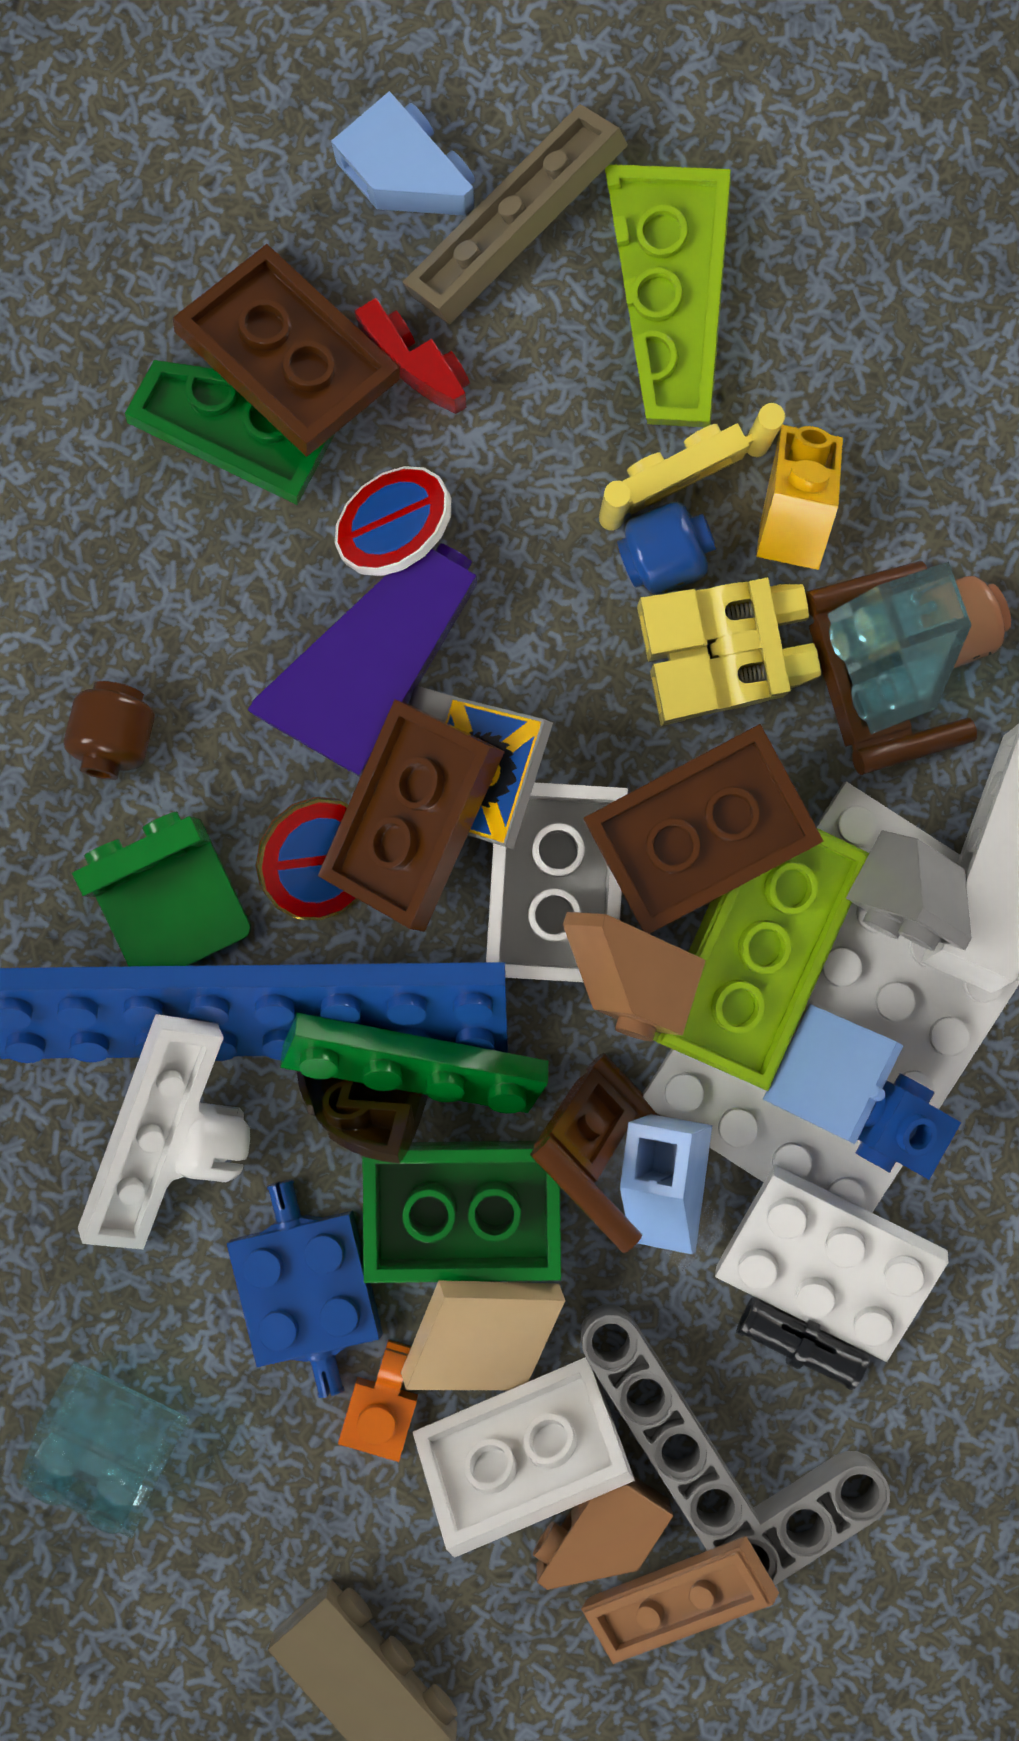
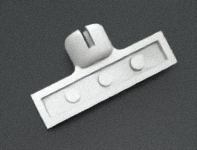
(163, 1134)

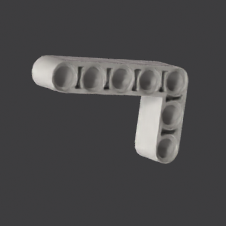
(705, 1469)

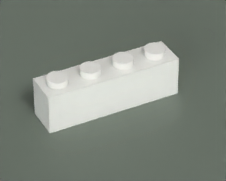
(991, 881)

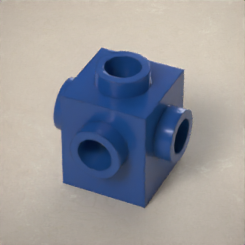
(906, 1129)

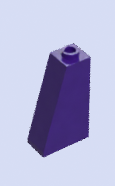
(375, 653)

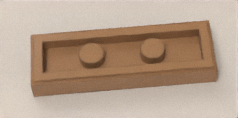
(680, 1600)

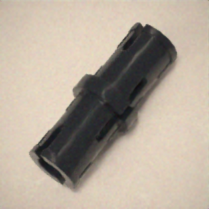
(803, 1343)

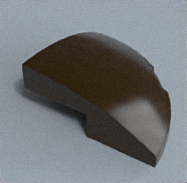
(362, 1118)

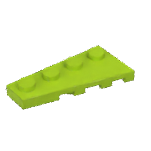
(672, 267)

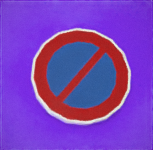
(393, 521)

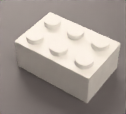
(544, 877)

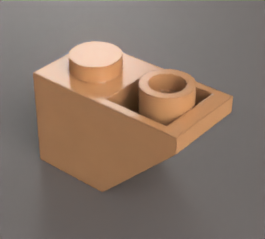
(602, 1536)

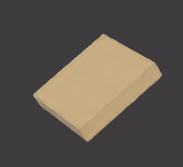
(482, 1335)

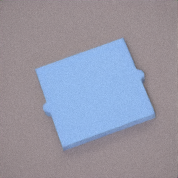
(833, 1073)

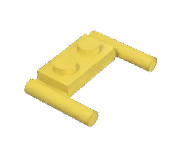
(706, 454)

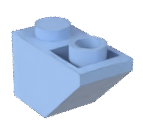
(400, 165)
(665, 1180)

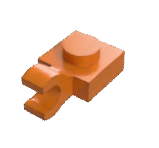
(380, 1410)

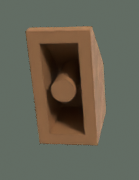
(633, 975)

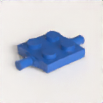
(304, 1289)

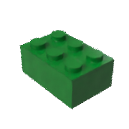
(461, 1215)

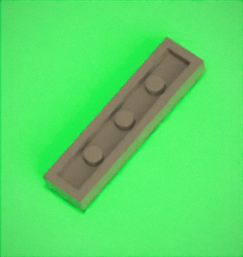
(515, 213)

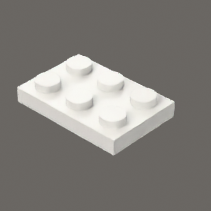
(831, 1263)
(521, 1457)

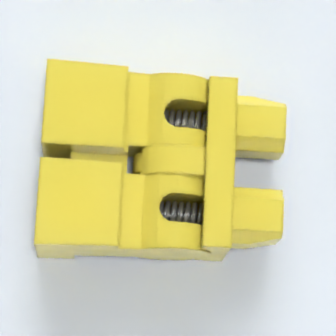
(688, 620)

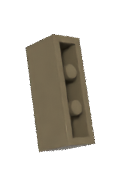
(358, 1675)

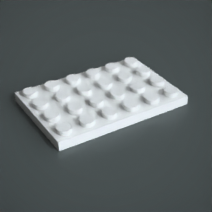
(867, 982)

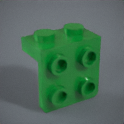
(165, 894)

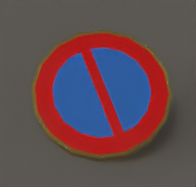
(292, 858)

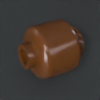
(109, 729)

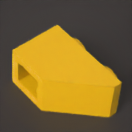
(801, 497)

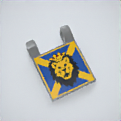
(524, 744)

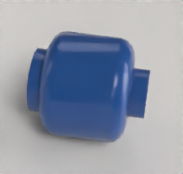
(666, 548)

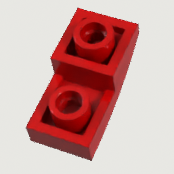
(424, 368)

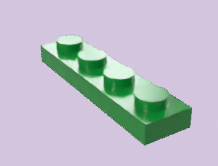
(413, 1064)

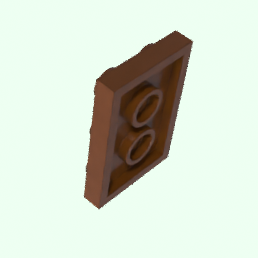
(286, 349)
(410, 815)
(703, 829)

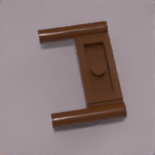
(897, 742)
(585, 1136)

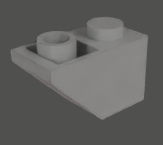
(913, 893)

